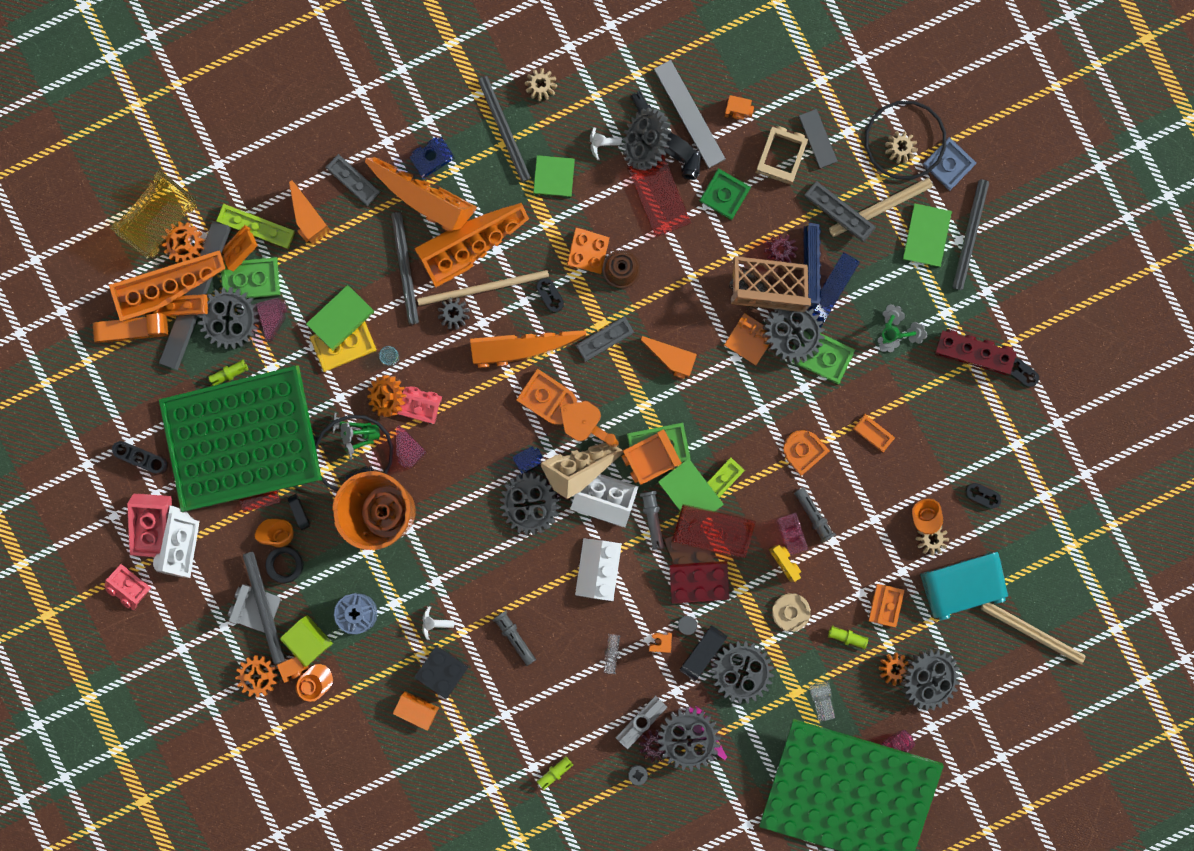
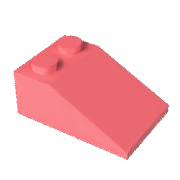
(147, 523)

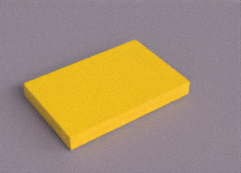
(353, 347)

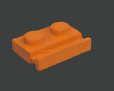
(239, 248)
(886, 605)

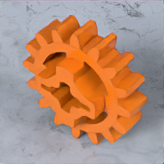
(188, 236)
(386, 396)
(264, 676)

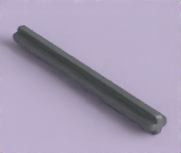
(504, 129)
(970, 235)
(405, 270)
(263, 607)

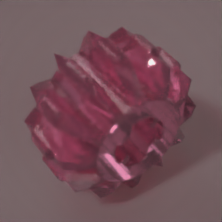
(775, 244)
(901, 741)
(652, 752)

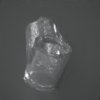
(821, 696)

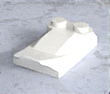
(177, 544)

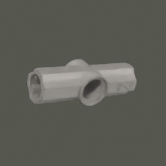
(632, 731)

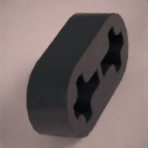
(546, 298)
(1027, 370)
(980, 499)
(298, 511)

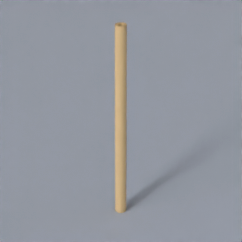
(483, 287)

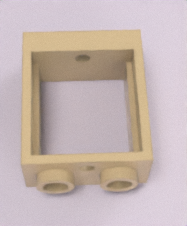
(775, 173)

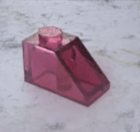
(272, 316)
(407, 449)

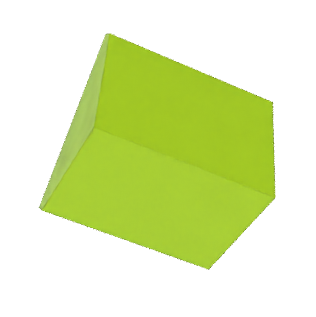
(306, 641)

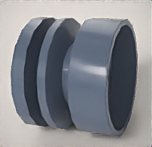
(364, 621)

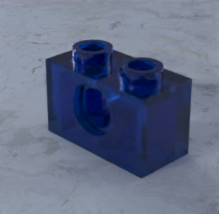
(427, 167)

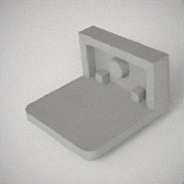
(246, 609)

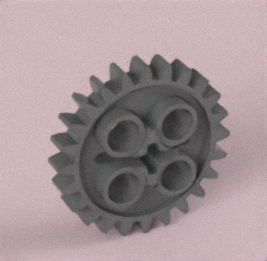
(646, 139)
(246, 319)
(779, 342)
(533, 521)
(726, 666)
(930, 679)
(690, 756)

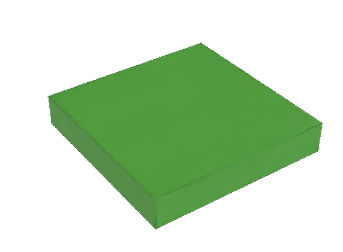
(554, 176)

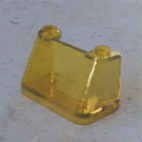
(154, 215)

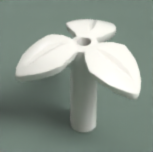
(600, 140)
(429, 623)

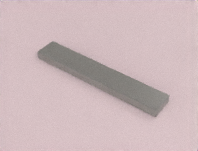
(689, 114)

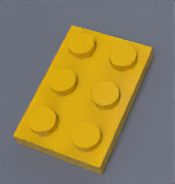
(781, 556)

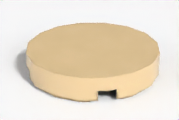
(791, 612)

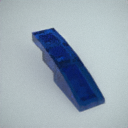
(834, 286)

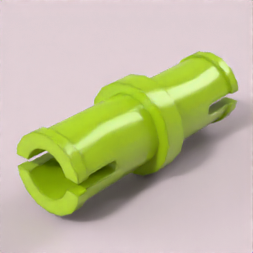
(228, 373)
(848, 637)
(554, 773)

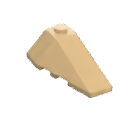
(576, 471)

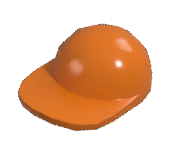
(927, 516)
(274, 532)
(314, 683)

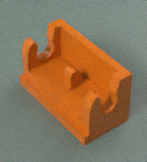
(664, 643)
(415, 710)

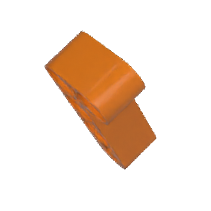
(136, 328)

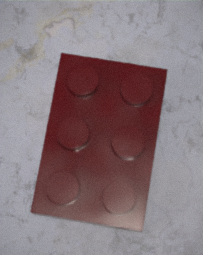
(699, 582)

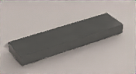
(839, 211)

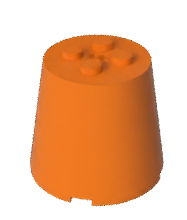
(360, 510)

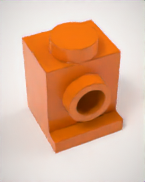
(739, 108)
(292, 668)

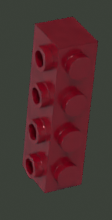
(976, 353)

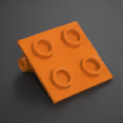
(588, 251)
(748, 339)

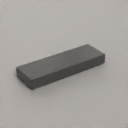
(818, 138)
(353, 180)
(605, 339)

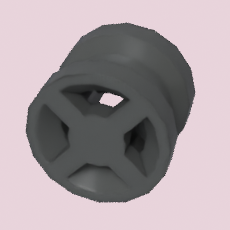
(638, 771)

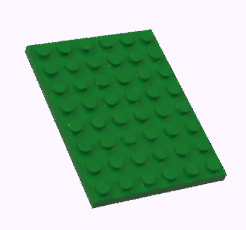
(240, 439)
(849, 792)

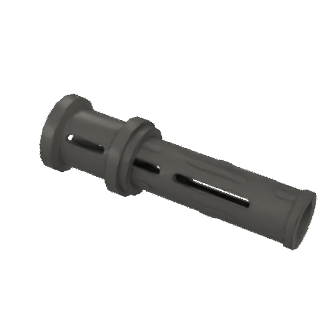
(652, 510)
(819, 523)
(509, 629)

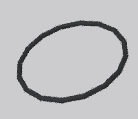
(905, 177)
(356, 417)

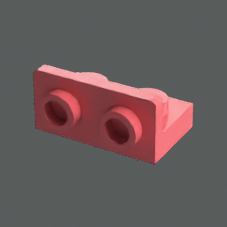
(420, 404)
(126, 587)

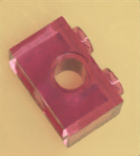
(792, 534)

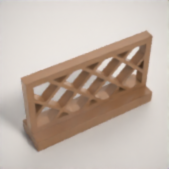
(774, 299)

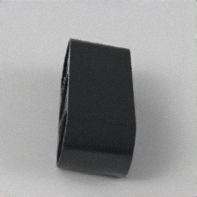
(130, 457)
(703, 653)

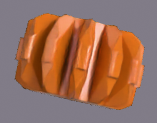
(888, 667)

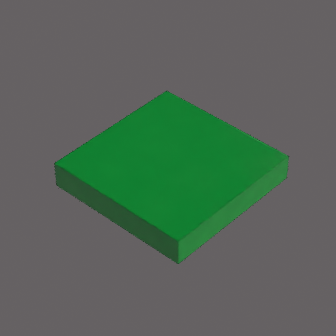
(724, 194)

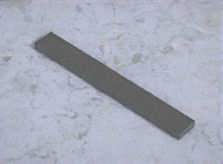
(185, 324)

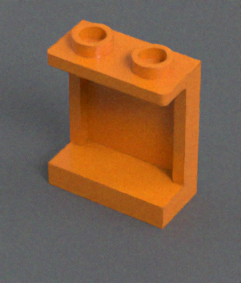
(651, 457)

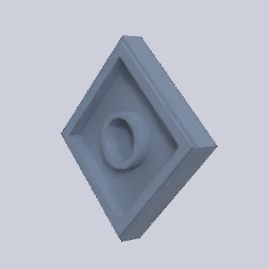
(953, 165)

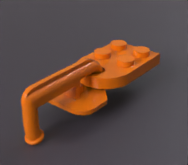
(560, 407)

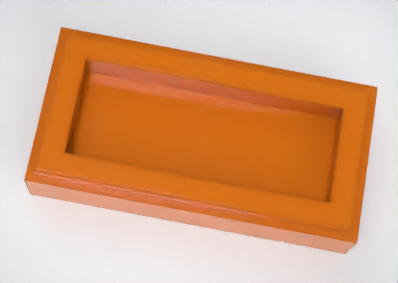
(873, 433)

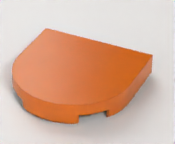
(803, 450)

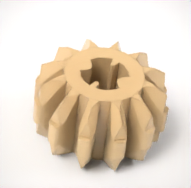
(539, 78)
(908, 149)
(933, 546)

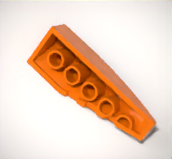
(437, 205)
(458, 250)
(160, 287)
(510, 348)

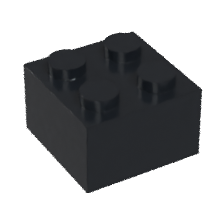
(441, 671)

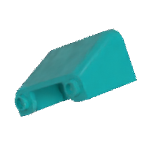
(965, 585)

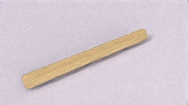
(887, 203)
(1033, 632)

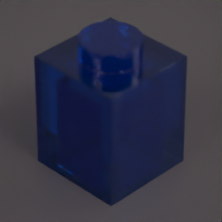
(528, 459)

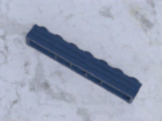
(812, 259)

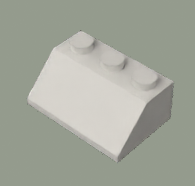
(606, 500)
(598, 569)

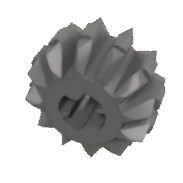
(450, 308)

